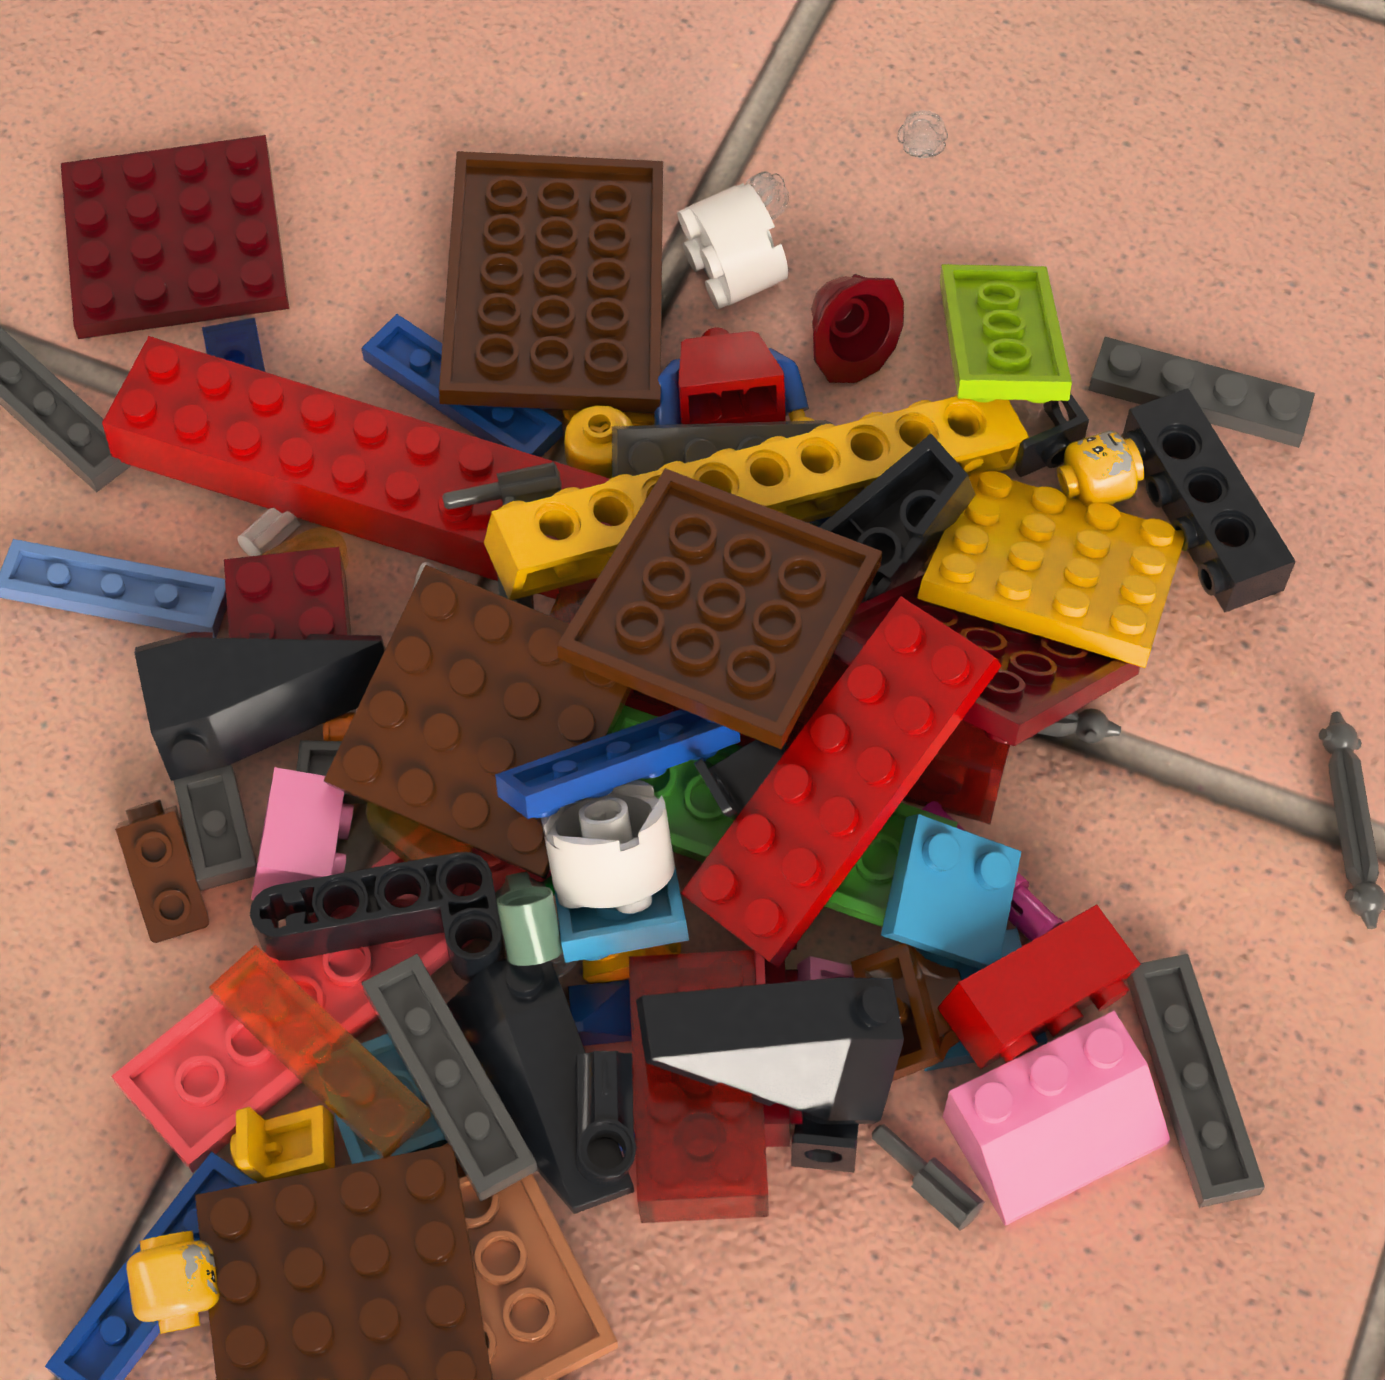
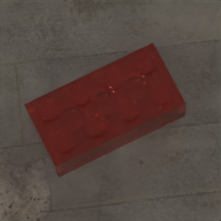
(694, 1141)

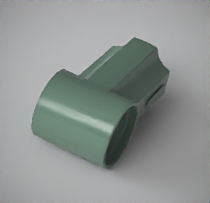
(528, 920)

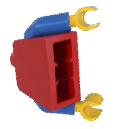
(730, 381)

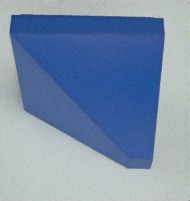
(601, 1012)

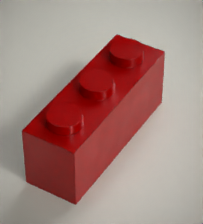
(1040, 988)

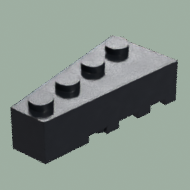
(905, 512)

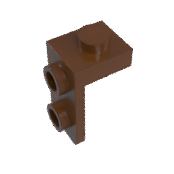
(161, 871)

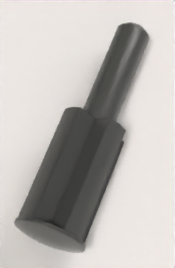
(522, 484)
(933, 1180)

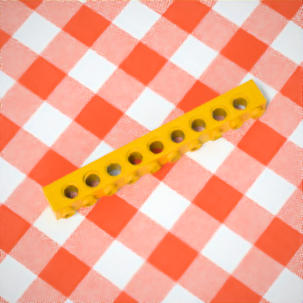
(799, 477)

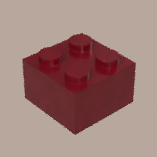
(287, 594)

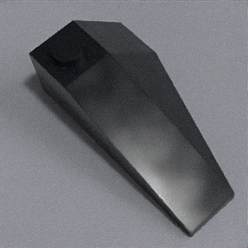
(237, 696)
(795, 1043)

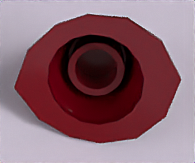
(855, 326)

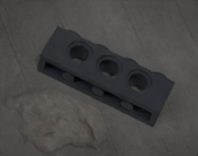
(1232, 514)

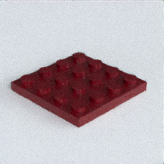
(172, 237)
(1037, 676)

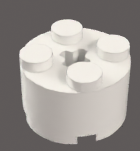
(733, 244)
(610, 849)

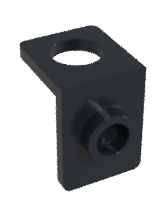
(1049, 446)
(739, 775)
(824, 1146)

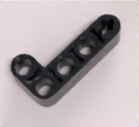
(379, 921)

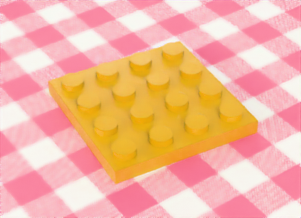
(1056, 567)

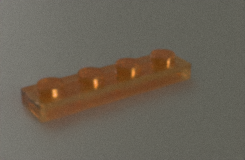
(320, 1052)

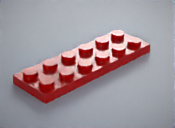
(840, 780)

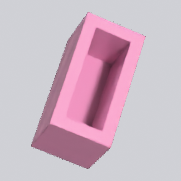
(301, 830)

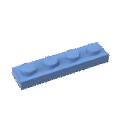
(113, 588)

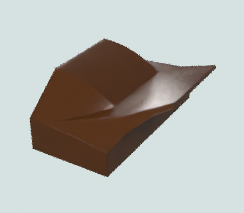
(919, 990)

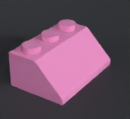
(1057, 1117)

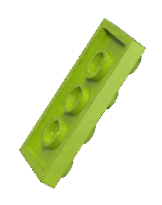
(1004, 333)

